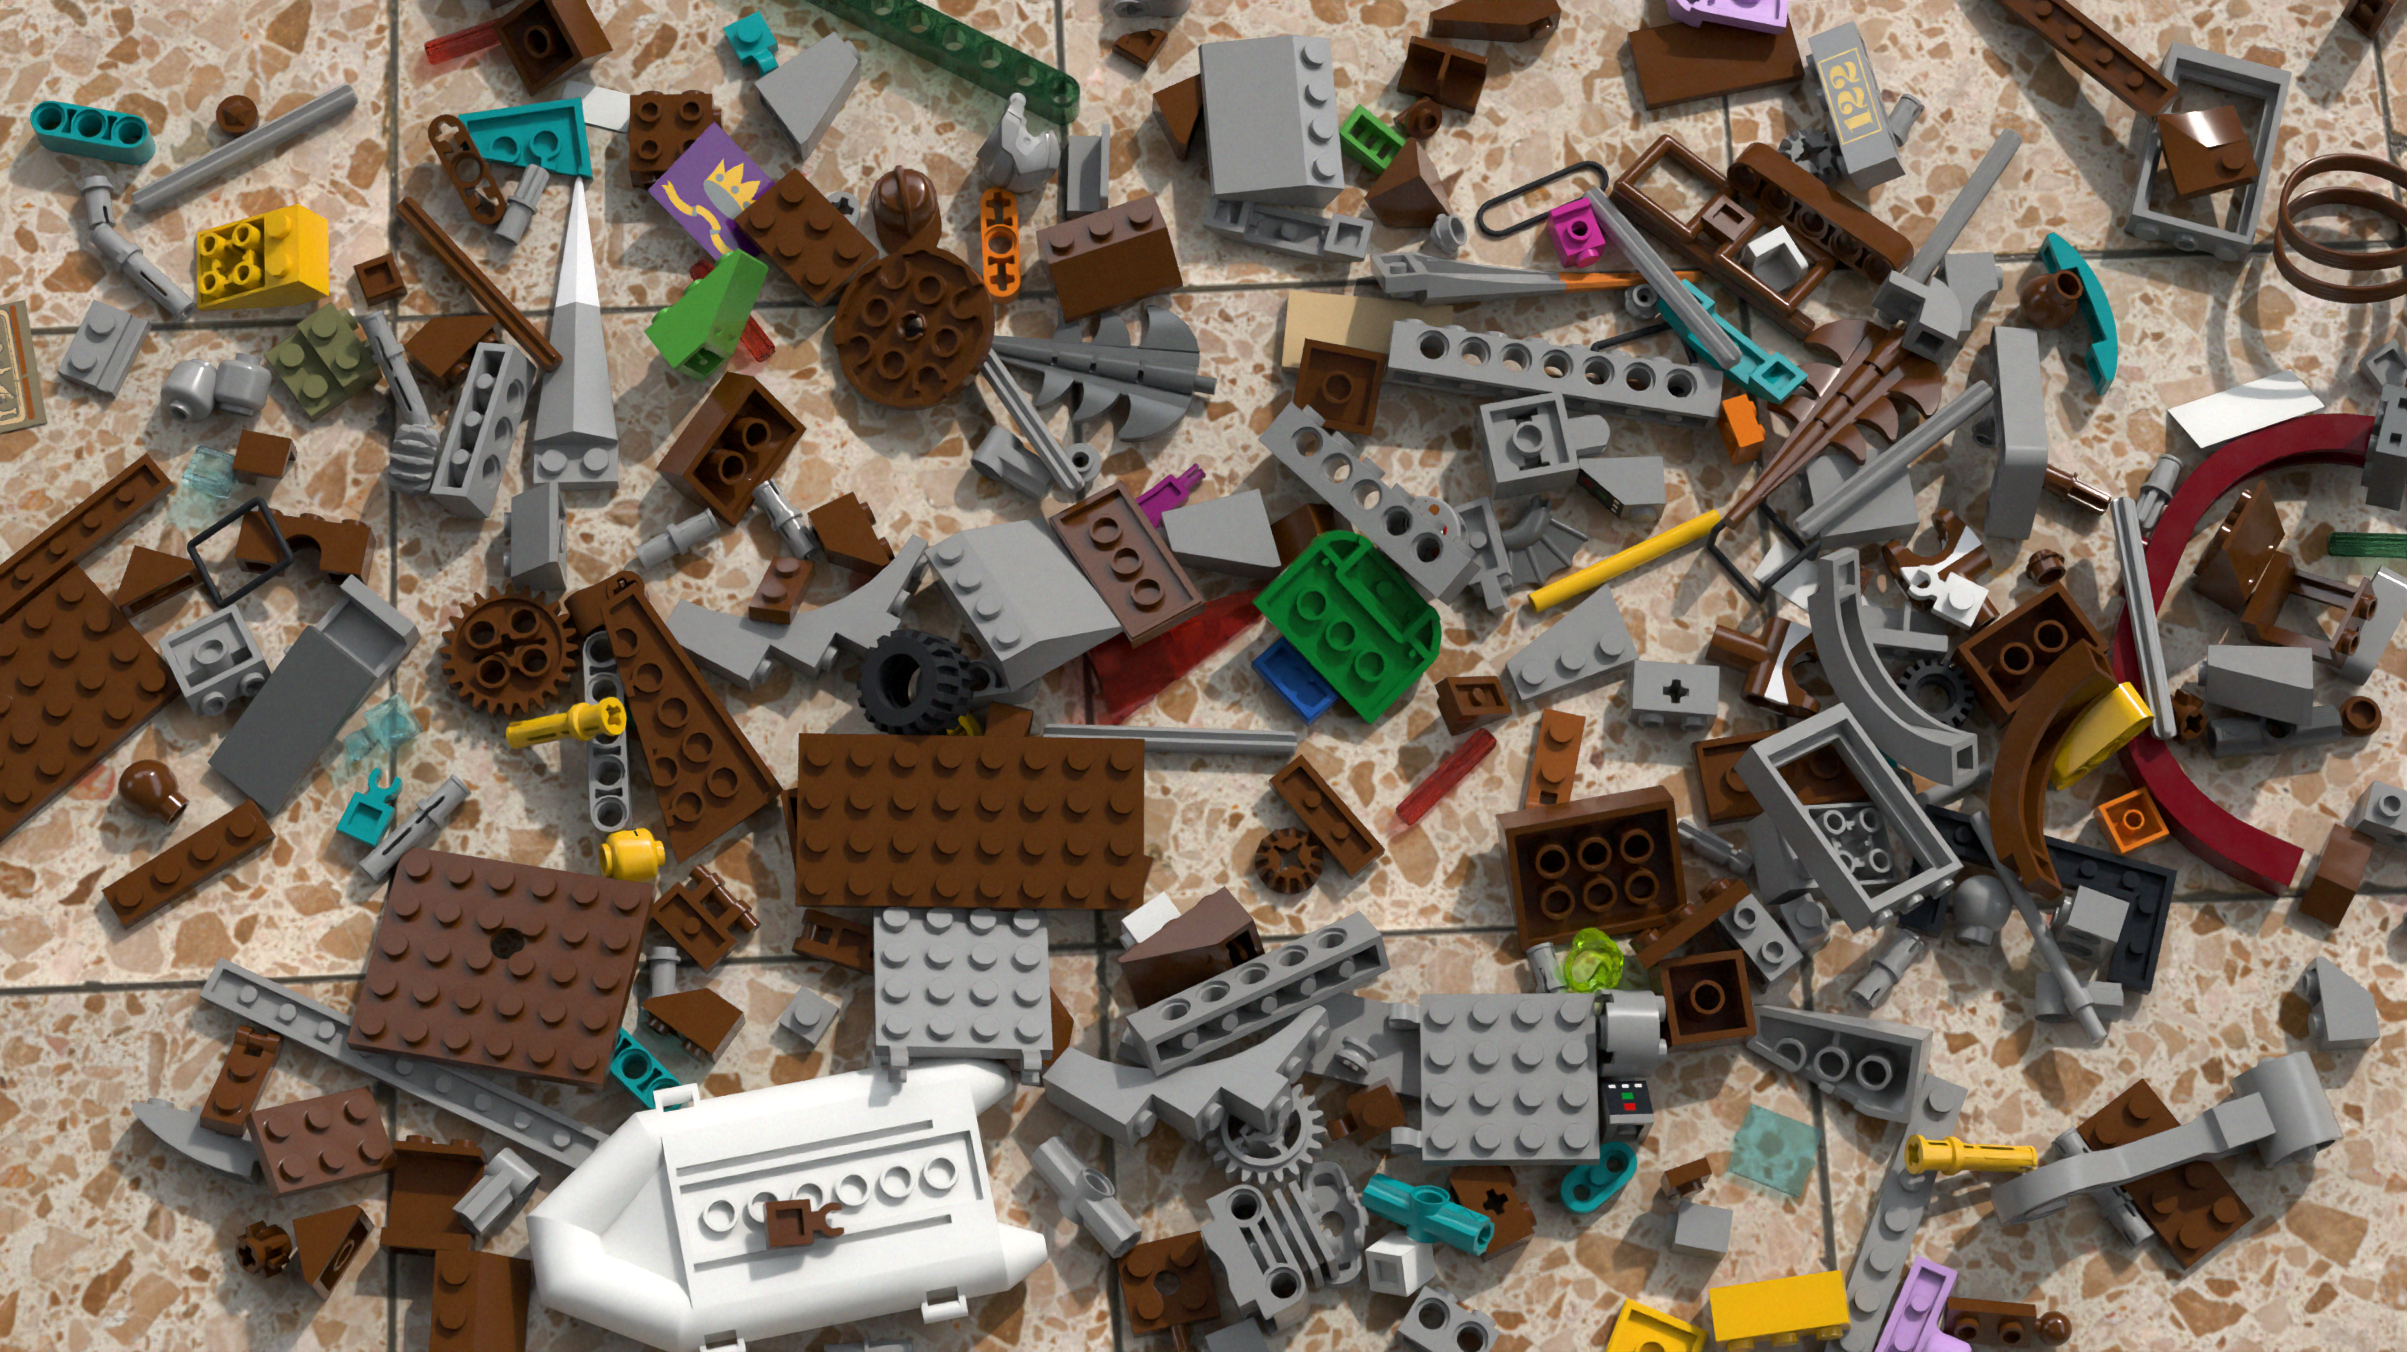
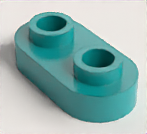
(1598, 1179)

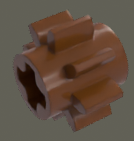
(2187, 715)
(263, 1249)

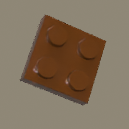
(1340, 385)

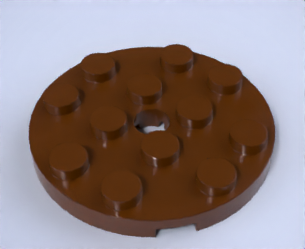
(933, 364)

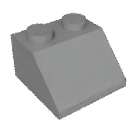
(537, 539)

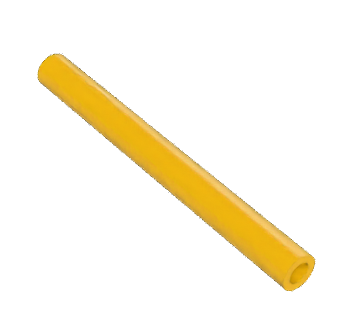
(1623, 561)

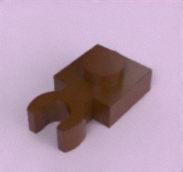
(1686, 1179)
(793, 1224)

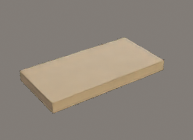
(1350, 322)

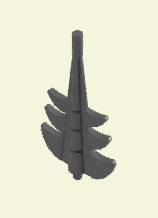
(1154, 376)

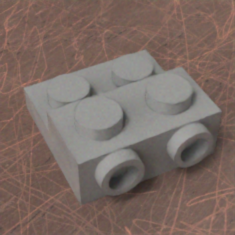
(216, 661)

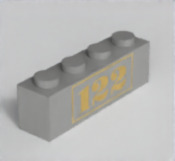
(1855, 107)

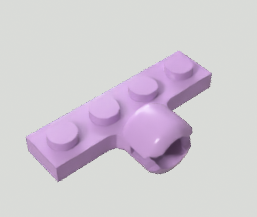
(1918, 1312)

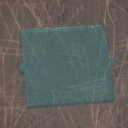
(1774, 1150)

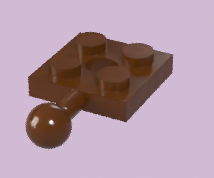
(1189, 1305)

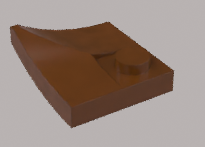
(2205, 152)

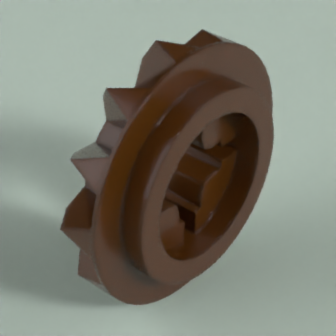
(1293, 879)

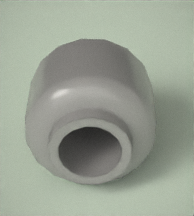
(242, 385)
(190, 390)

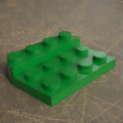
(1354, 620)

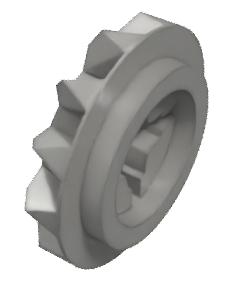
(1814, 141)

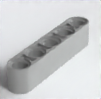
(607, 757)

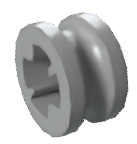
(1356, 1055)

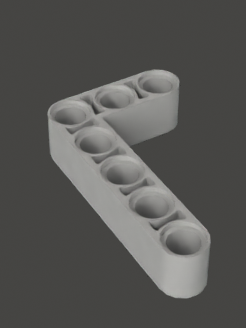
(2019, 433)

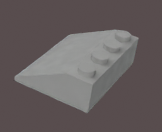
(1272, 120)
(1021, 597)

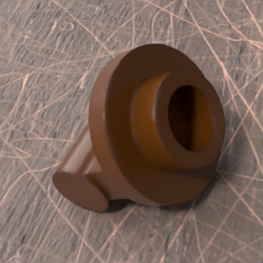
(1420, 119)

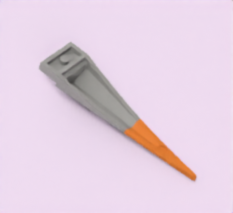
(1455, 281)

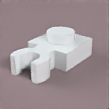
(1955, 599)

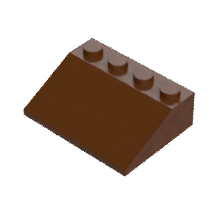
(1592, 865)

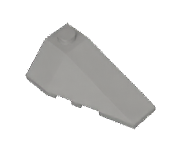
(1859, 1059)

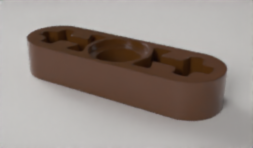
(462, 137)

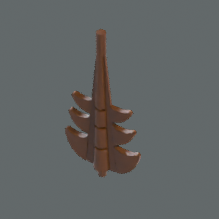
(1855, 393)

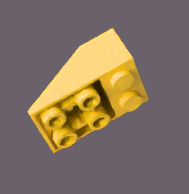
(264, 261)

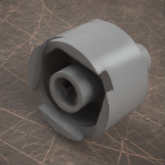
(1629, 1033)

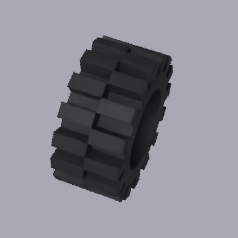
(1946, 678)

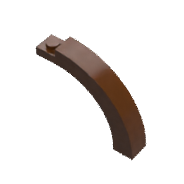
(2028, 755)

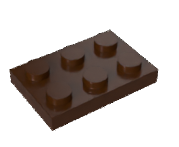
(806, 238)
(1685, 922)
(320, 1142)

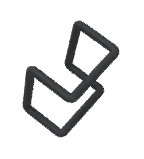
(1806, 552)

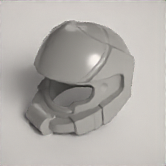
(1014, 156)

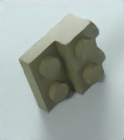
(324, 361)

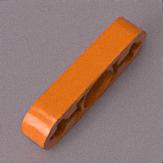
(1010, 217)

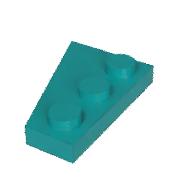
(535, 134)

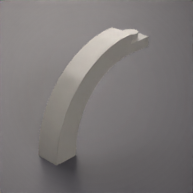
(1869, 691)

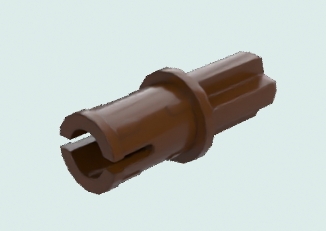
(2075, 490)

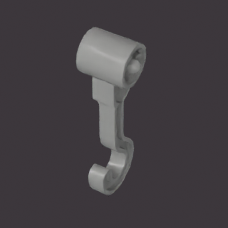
(2275, 1109)

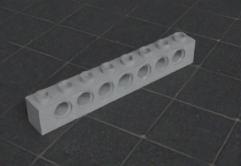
(1493, 380)

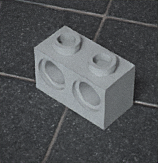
(2088, 924)
(1765, 946)
(1455, 1322)

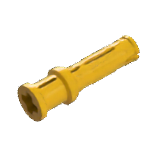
(580, 722)
(1952, 1156)

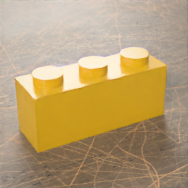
(1780, 1311)

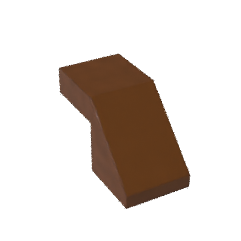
(2337, 874)

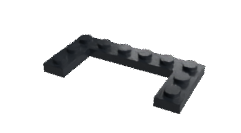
(2134, 881)

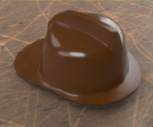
(906, 210)

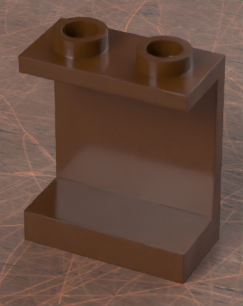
(424, 1192)

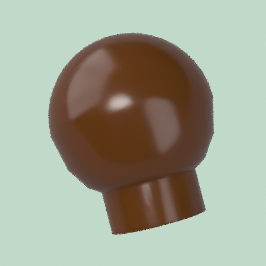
(2050, 300)
(151, 792)

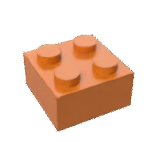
(1740, 429)
(2131, 822)

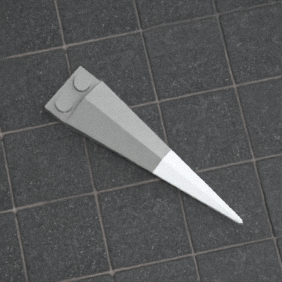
(576, 413)

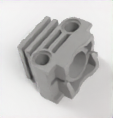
(1270, 1251)

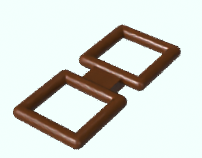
(1724, 223)

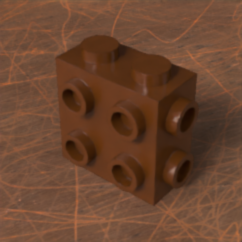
(664, 129)

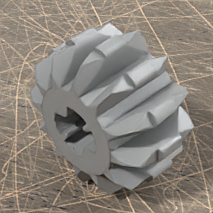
(413, 459)

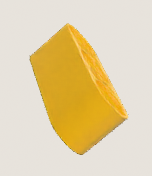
(2101, 734)

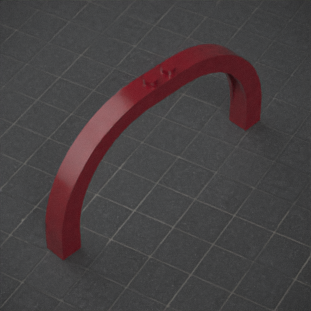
(2186, 811)

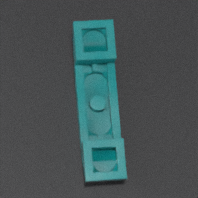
(2094, 306)
(1759, 373)

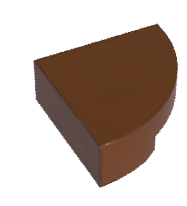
(1141, 46)

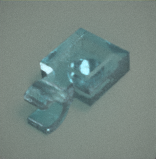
(387, 724)

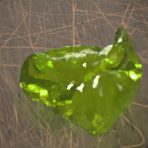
(1606, 950)

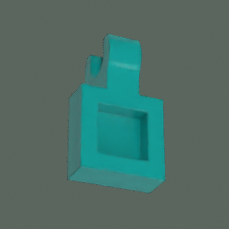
(753, 43)

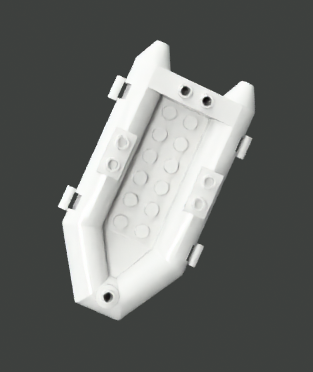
(669, 1218)

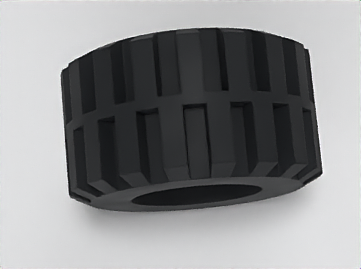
(888, 677)

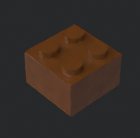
(1704, 1000)

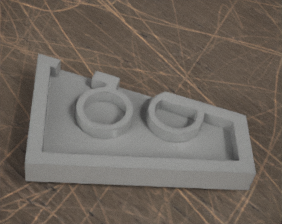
(1573, 650)

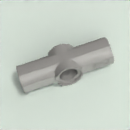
(1086, 1196)

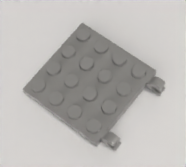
(961, 987)
(1503, 1079)

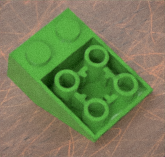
(710, 317)

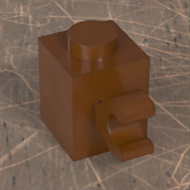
(1372, 1110)

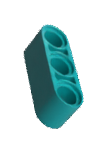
(79, 120)
(656, 1077)

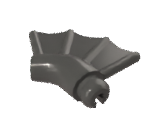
(1539, 544)

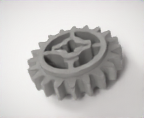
(1279, 1161)

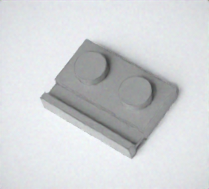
(104, 348)

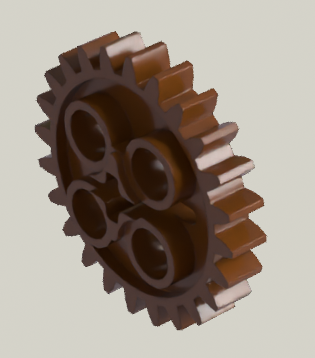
(500, 616)

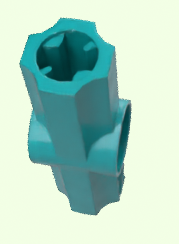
(1428, 1214)

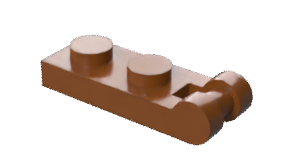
(1555, 757)

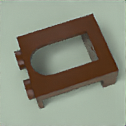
(2284, 579)

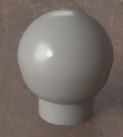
(1981, 908)

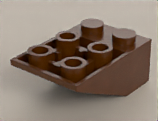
(2240, 550)
(1191, 949)

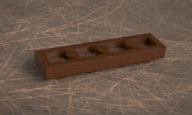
(188, 864)

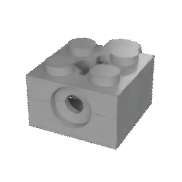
(1540, 431)

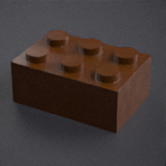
(2020, 647)

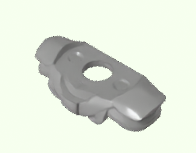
(1333, 1194)

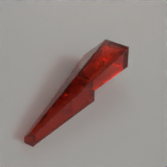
(1137, 675)

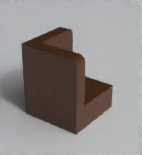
(262, 456)

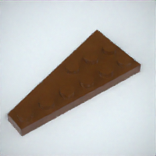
(693, 748)

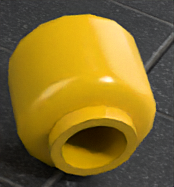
(631, 856)

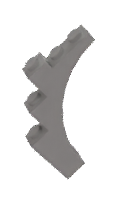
(744, 648)
(1192, 1099)

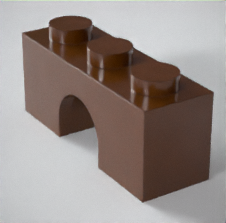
(343, 546)

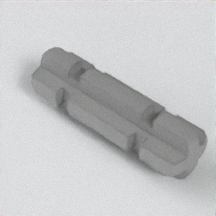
(1714, 848)

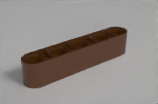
(1819, 212)

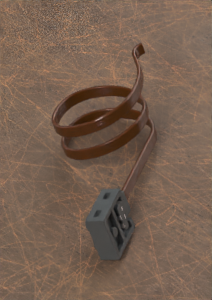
(2387, 449)

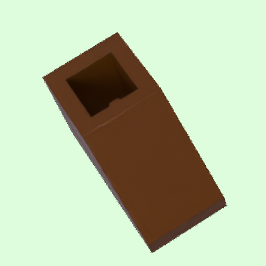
(448, 345)
(848, 536)
(697, 1019)

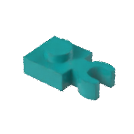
(370, 816)

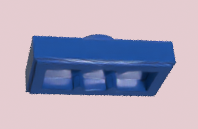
(1295, 681)

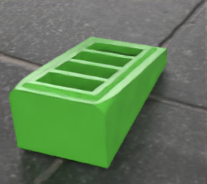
(1371, 126)

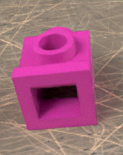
(1571, 248)

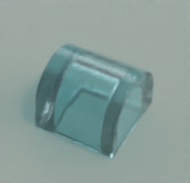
(210, 472)

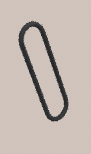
(1485, 229)

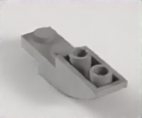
(212, 1150)

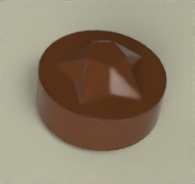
(237, 116)

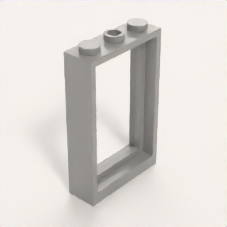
(2232, 75)
(1841, 729)

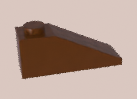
(1496, 20)

